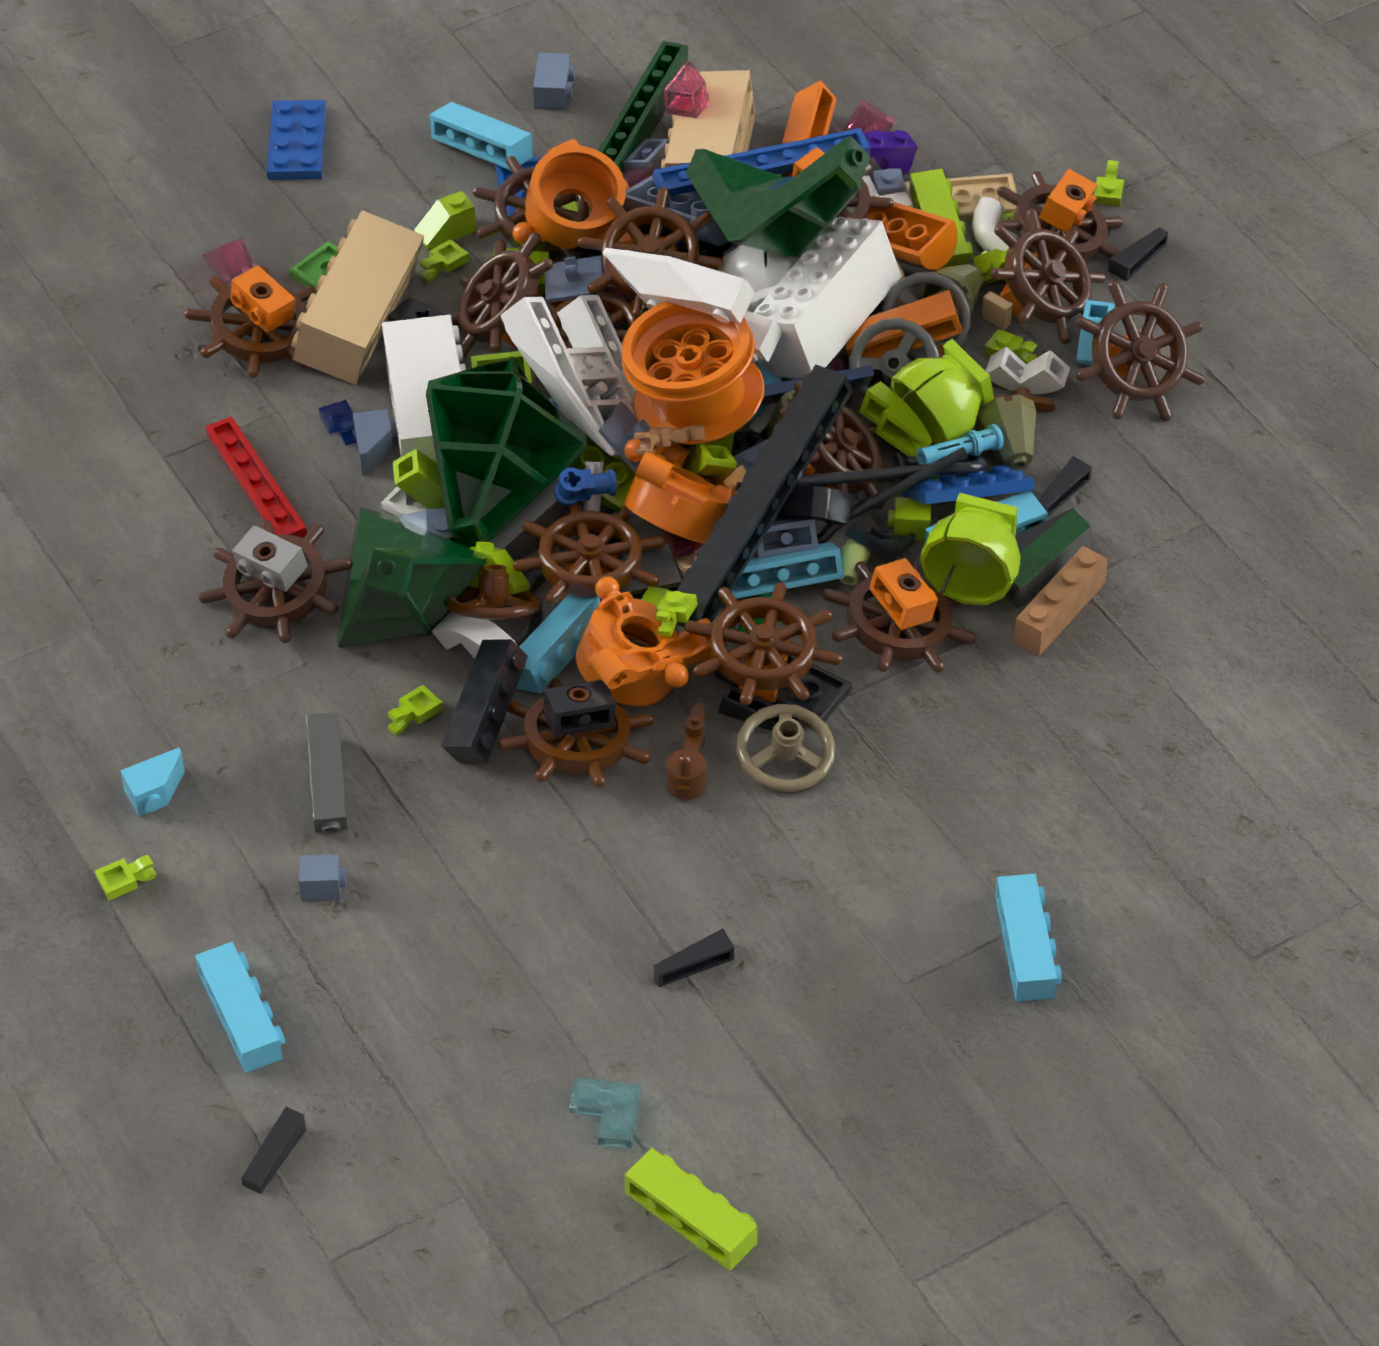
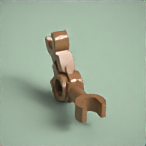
(666, 435)

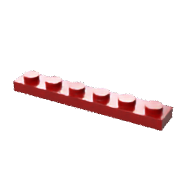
(254, 478)

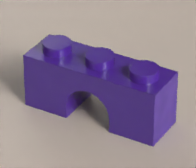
(892, 149)

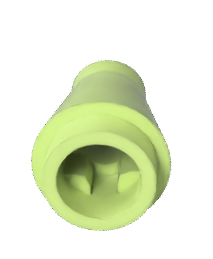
(851, 554)

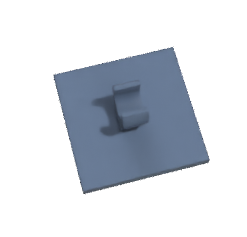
(571, 278)
(620, 429)

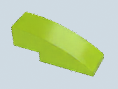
(895, 420)
(710, 460)

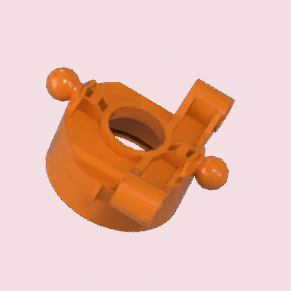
(572, 171)
(673, 495)
(630, 671)

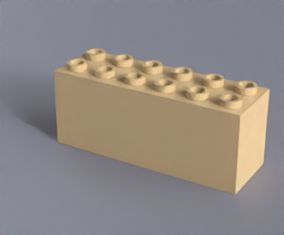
(722, 126)
(356, 297)

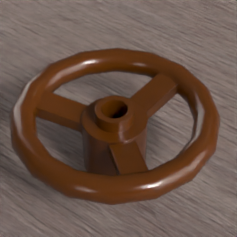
(493, 594)

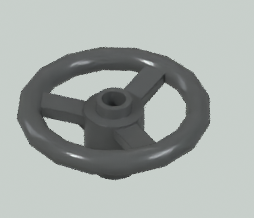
(901, 290)
(913, 332)

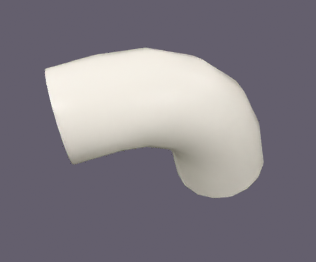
(984, 220)

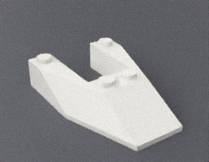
(696, 287)
(581, 379)

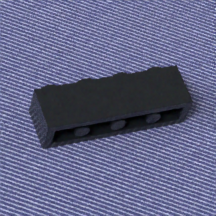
(484, 701)

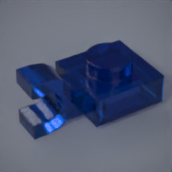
(339, 418)

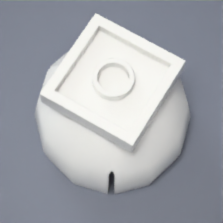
(749, 264)

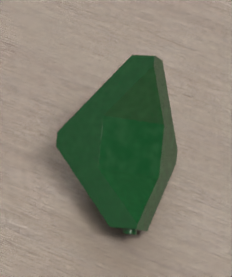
(775, 210)
(495, 446)
(400, 579)

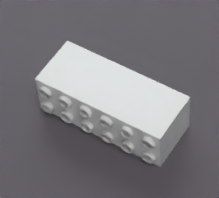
(829, 294)
(415, 354)

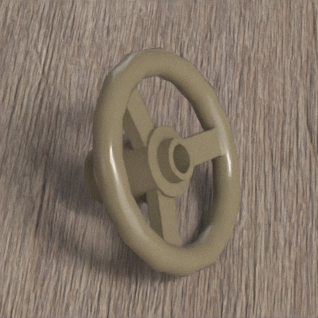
(786, 746)

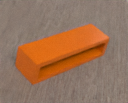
(810, 113)
(934, 314)

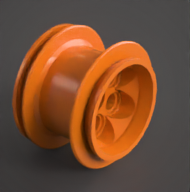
(692, 371)

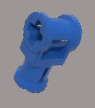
(584, 485)

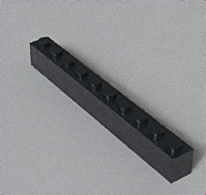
(765, 489)

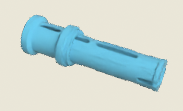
(972, 441)

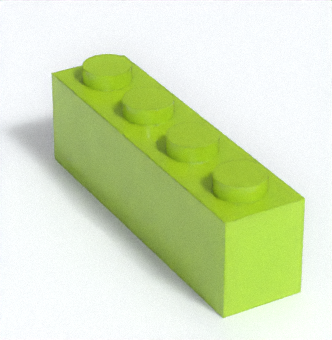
(932, 194)
(691, 1208)

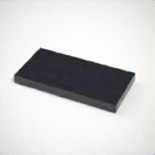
(824, 689)

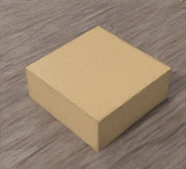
(997, 310)

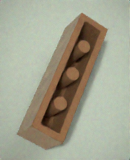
(1060, 600)

